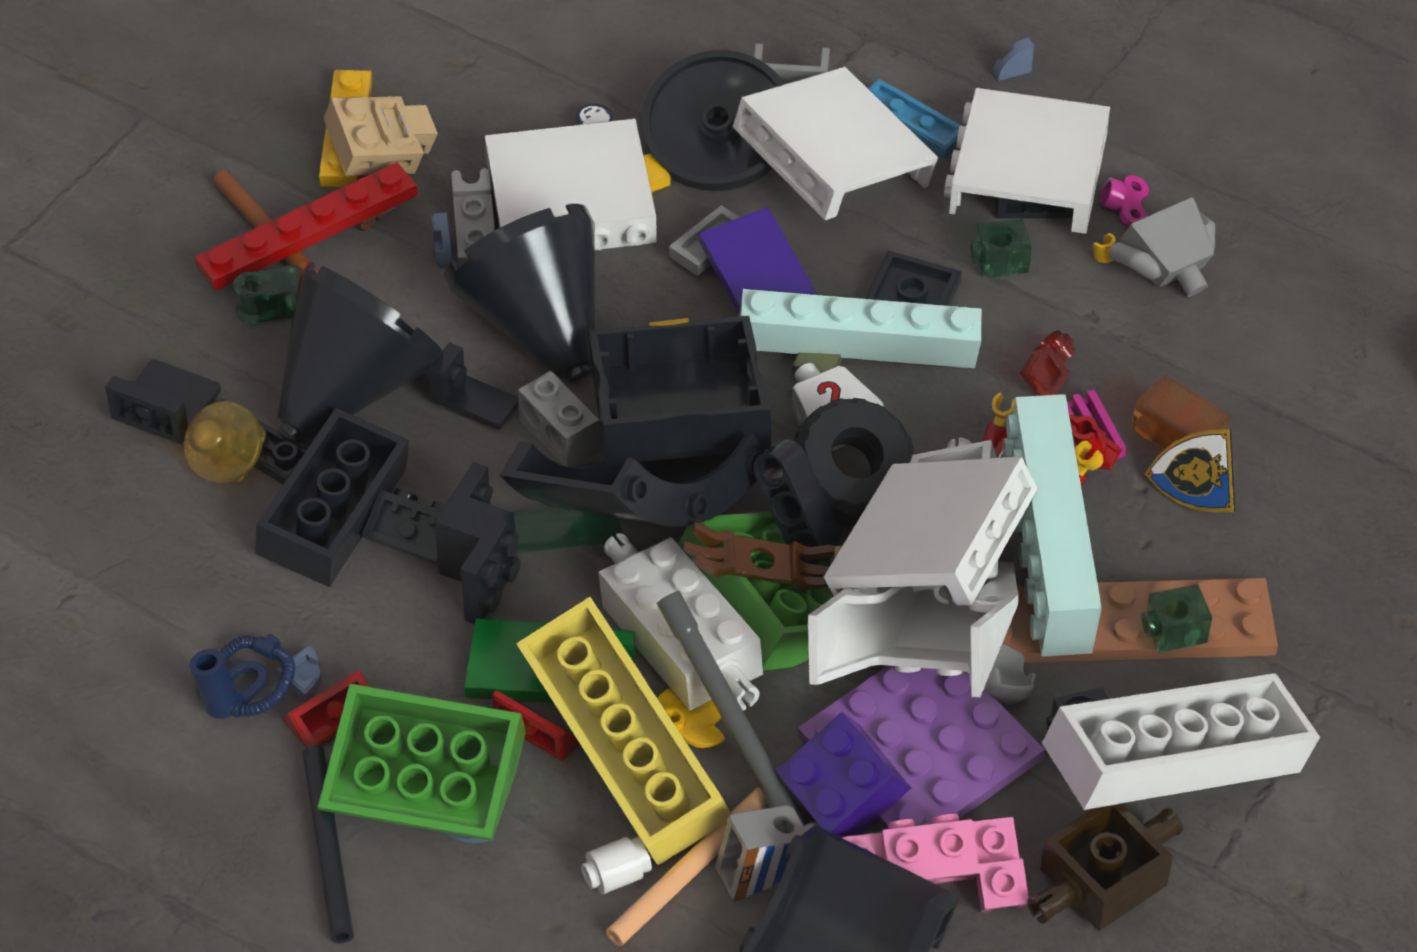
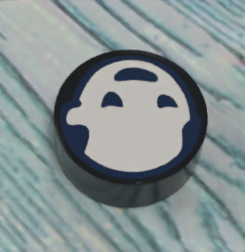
(593, 114)

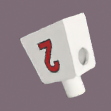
(818, 389)

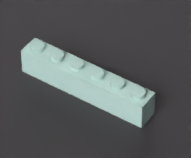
(864, 328)

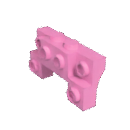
(957, 852)

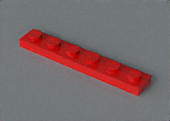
(306, 225)

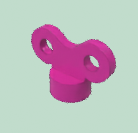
(1121, 196)

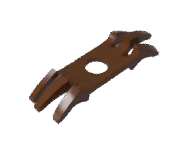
(787, 560)

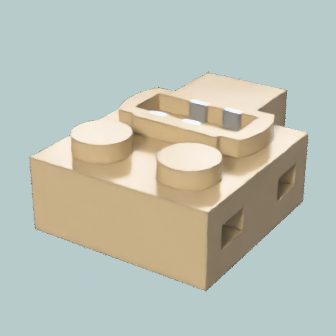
(378, 132)

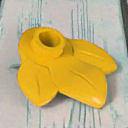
(694, 725)

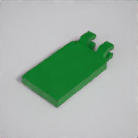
(501, 666)

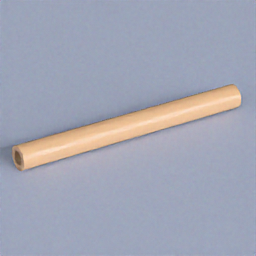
(677, 877)

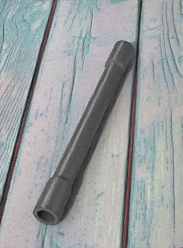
(686, 631)

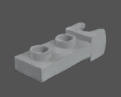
(472, 211)

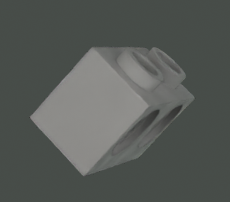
(559, 420)

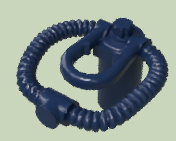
(216, 683)

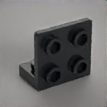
(161, 399)

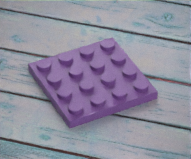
(938, 738)

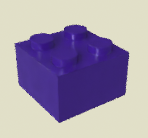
(843, 778)

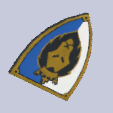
(1197, 471)

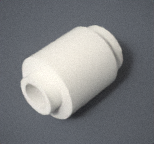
(616, 864)

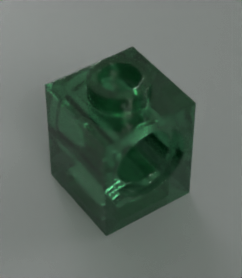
(1002, 248)
(1177, 618)

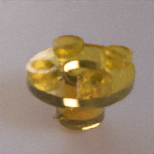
(223, 442)

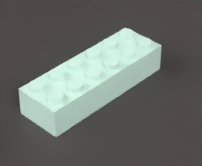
(1054, 529)

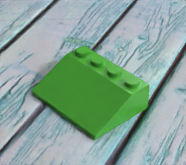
(770, 608)
(423, 762)

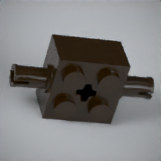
(1105, 864)

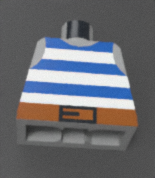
(755, 849)

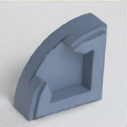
(1016, 61)
(441, 239)
(306, 675)

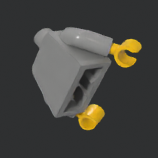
(1165, 247)

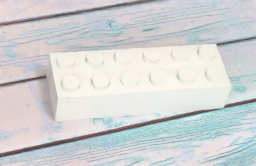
(1179, 740)

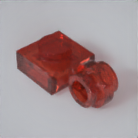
(1045, 366)

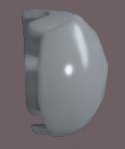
(1007, 679)

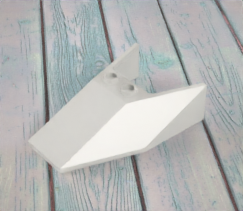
(912, 631)

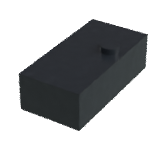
(330, 496)

